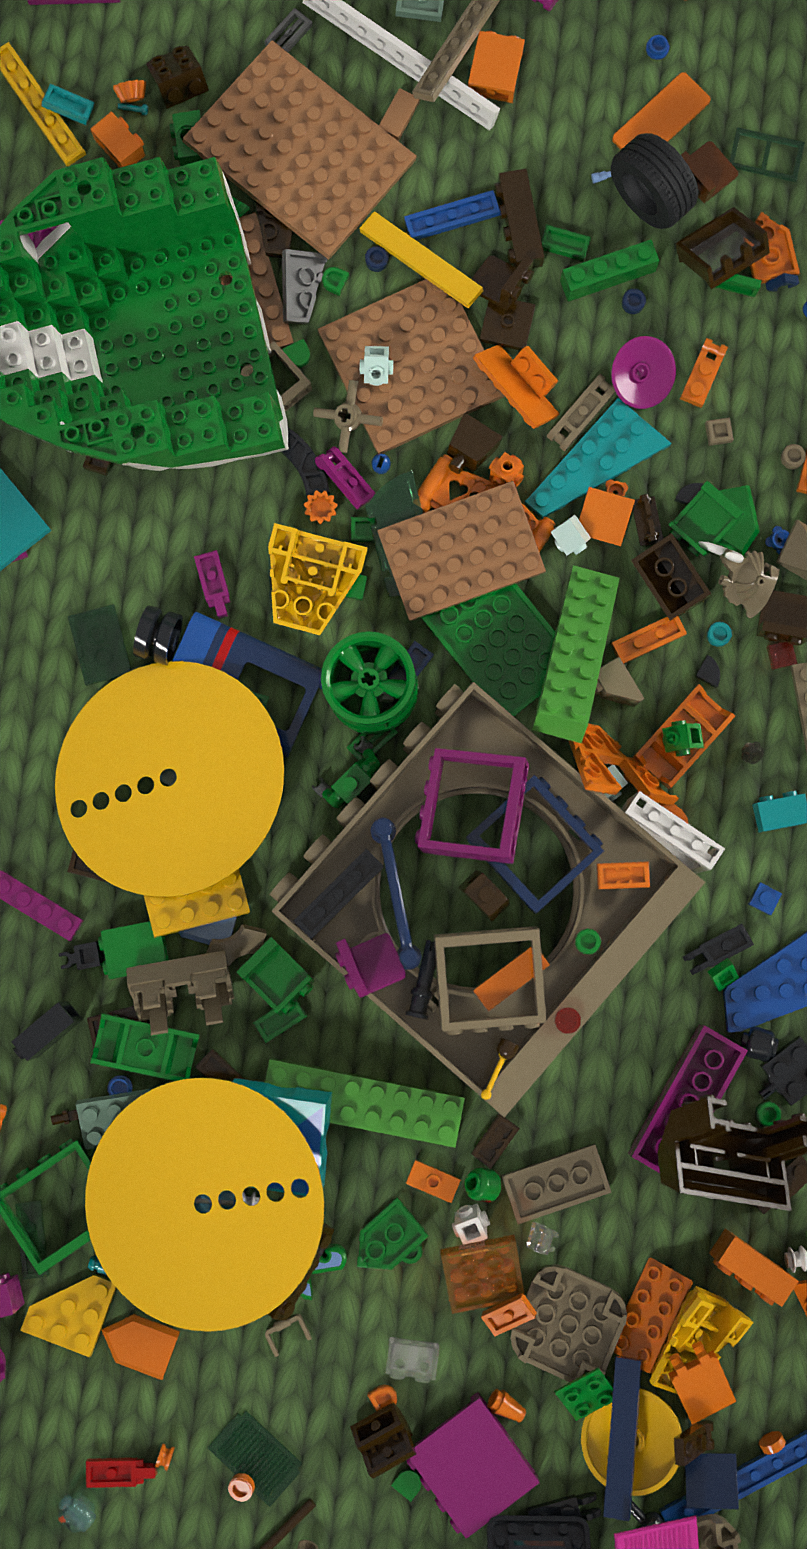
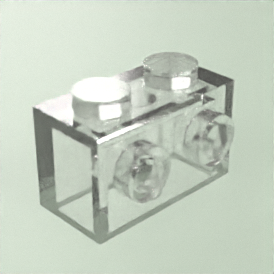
(412, 1359)

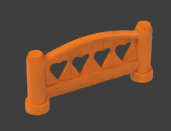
(435, 494)

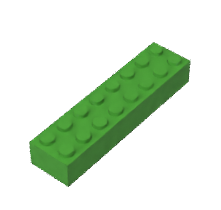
(576, 655)
(377, 1102)

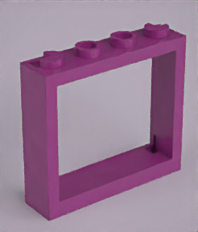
(513, 811)

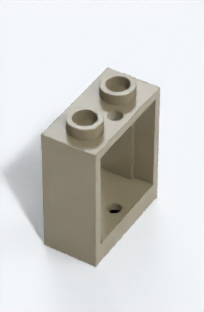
(299, 389)

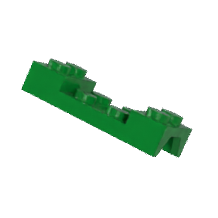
(130, 1047)

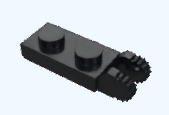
(721, 948)
(567, 1507)

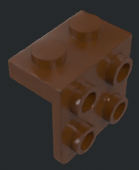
(710, 170)

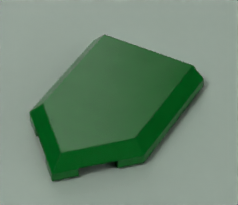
(747, 528)
(389, 1237)

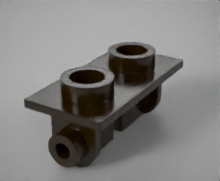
(647, 520)

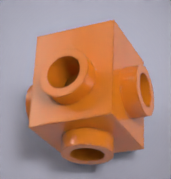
(505, 470)

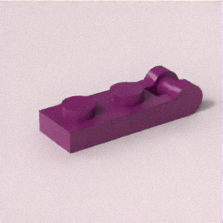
(345, 477)

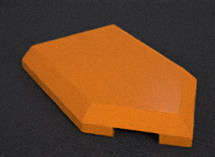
(781, 255)
(141, 1344)

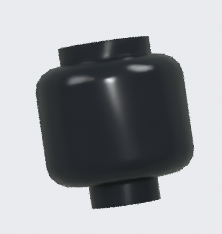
(759, 1043)

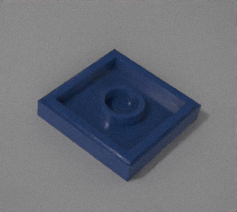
(712, 1482)

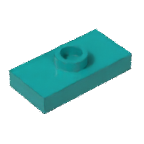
(67, 104)

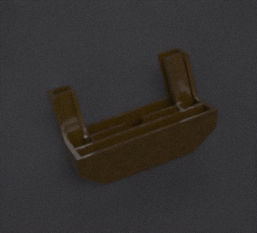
(729, 1158)

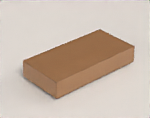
(399, 113)

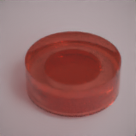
(567, 1020)

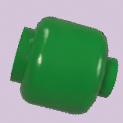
(483, 1185)

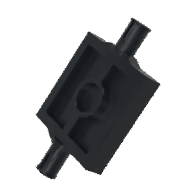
(787, 1072)

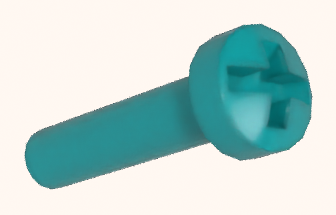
(144, 108)

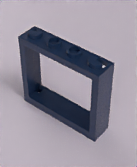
(573, 822)

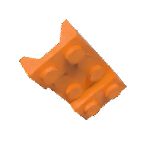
(694, 709)

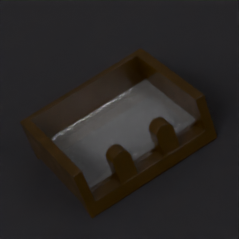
(723, 247)

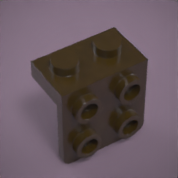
(177, 76)
(502, 281)
(784, 618)

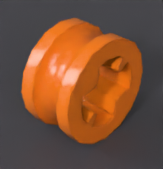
(165, 1456)

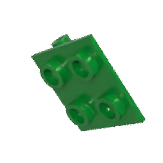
(586, 1393)

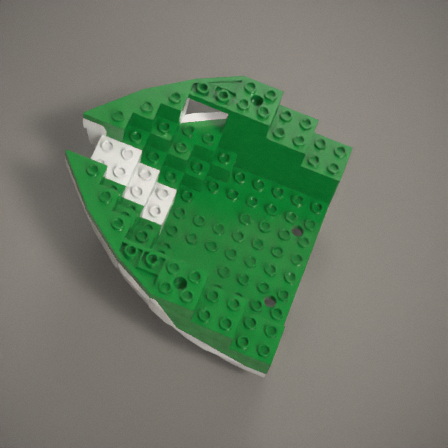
(122, 320)

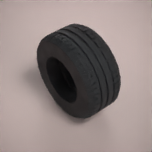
(654, 180)

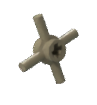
(348, 408)

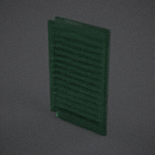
(253, 1450)

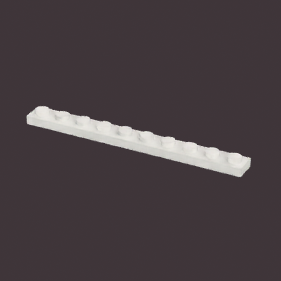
(404, 58)

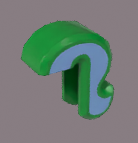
(332, 1261)

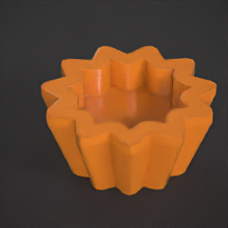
(130, 91)
(320, 507)

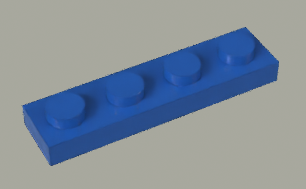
(452, 215)

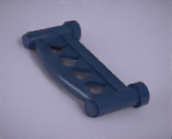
(383, 832)

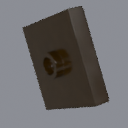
(507, 327)

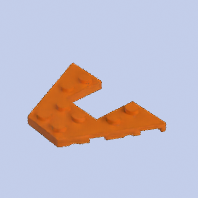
(600, 749)

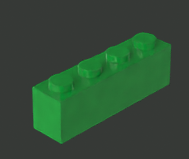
(609, 270)

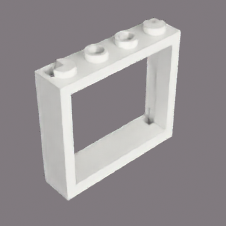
(674, 834)

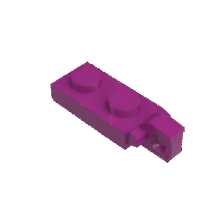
(213, 582)

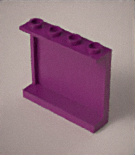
(472, 1467)

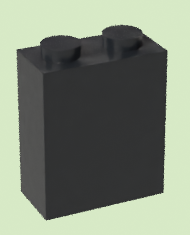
(46, 1031)

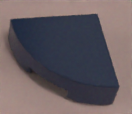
(782, 280)

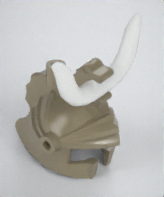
(746, 578)

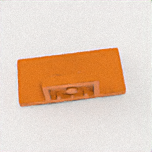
(522, 381)
(652, 1313)

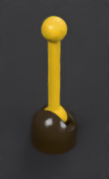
(505, 1050)

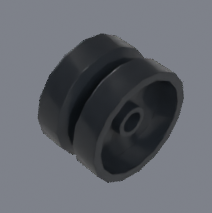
(157, 635)

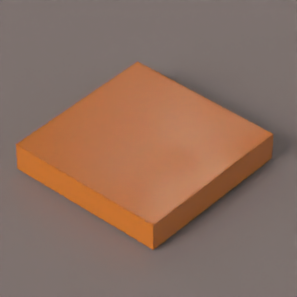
(606, 515)

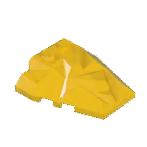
(310, 577)
(703, 1319)

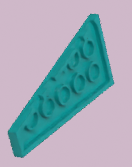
(606, 451)

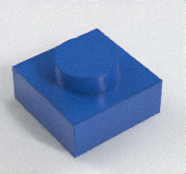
(764, 898)

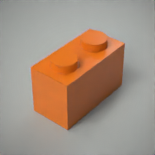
(117, 141)

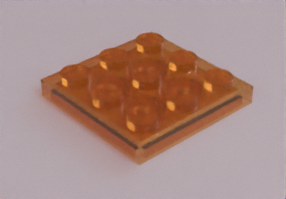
(482, 1273)

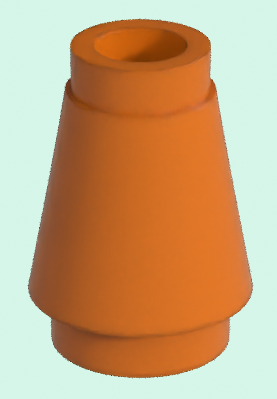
(506, 1406)

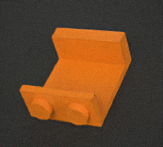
(496, 65)

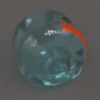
(76, 1512)

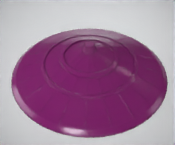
(643, 372)

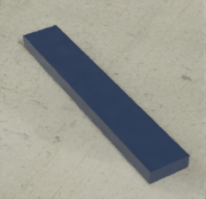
(622, 1438)

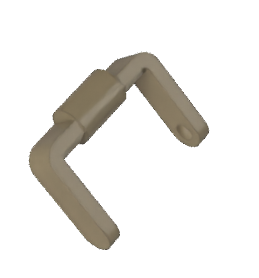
(280, 1325)

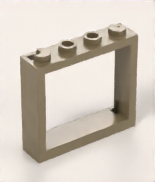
(487, 937)

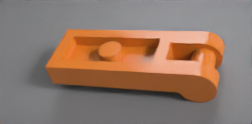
(703, 373)

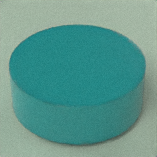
(719, 634)

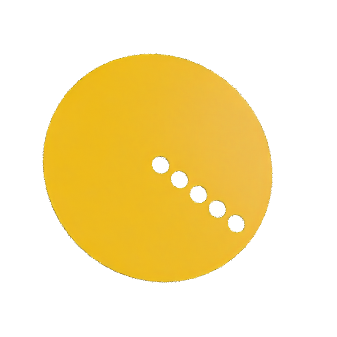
(224, 787)
(189, 1264)

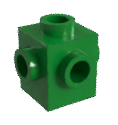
(682, 738)

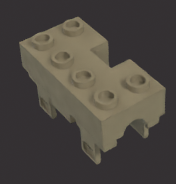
(155, 986)

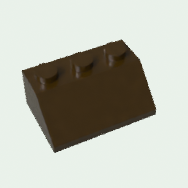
(671, 577)

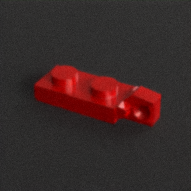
(118, 1472)

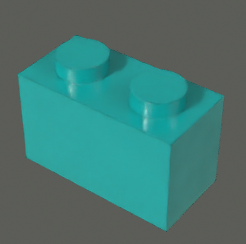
(780, 812)

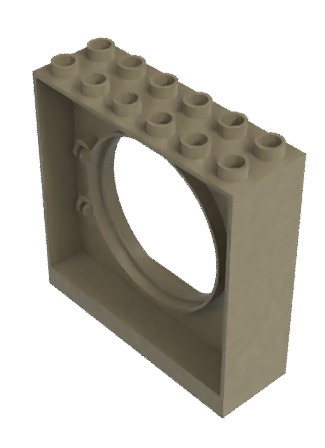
(624, 918)

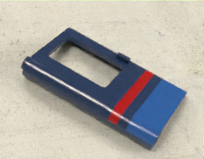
(229, 650)

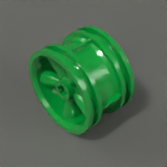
(349, 653)

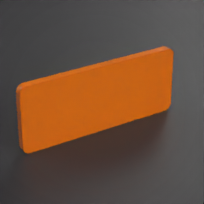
(666, 111)

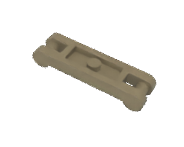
(582, 412)

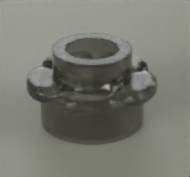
(752, 752)

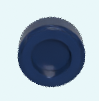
(376, 258)
(633, 301)

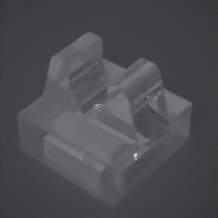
(541, 1238)

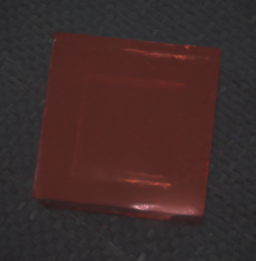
(781, 655)

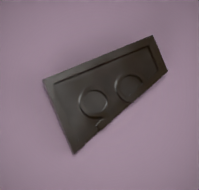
(274, 233)

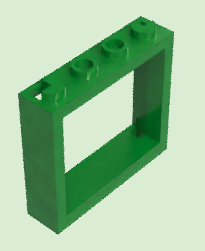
(13, 1223)

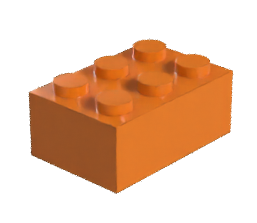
(752, 1269)

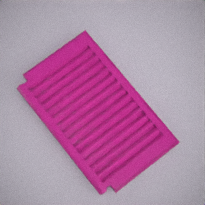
(667, 1535)

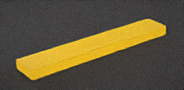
(31, 96)
(421, 259)

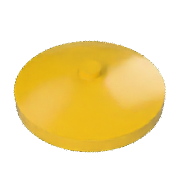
(654, 1443)

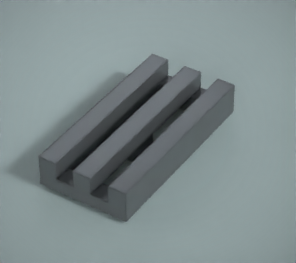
(284, 24)

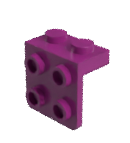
(370, 964)

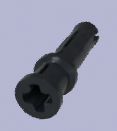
(421, 993)

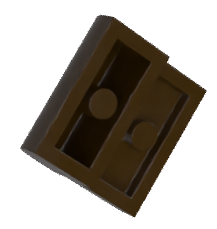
(383, 1440)

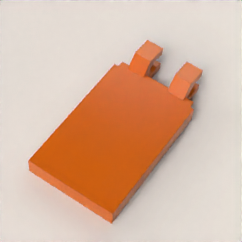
(701, 1384)

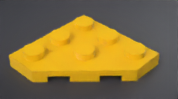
(72, 1315)

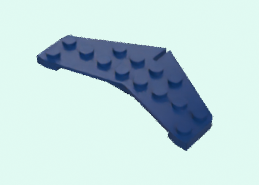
(769, 988)

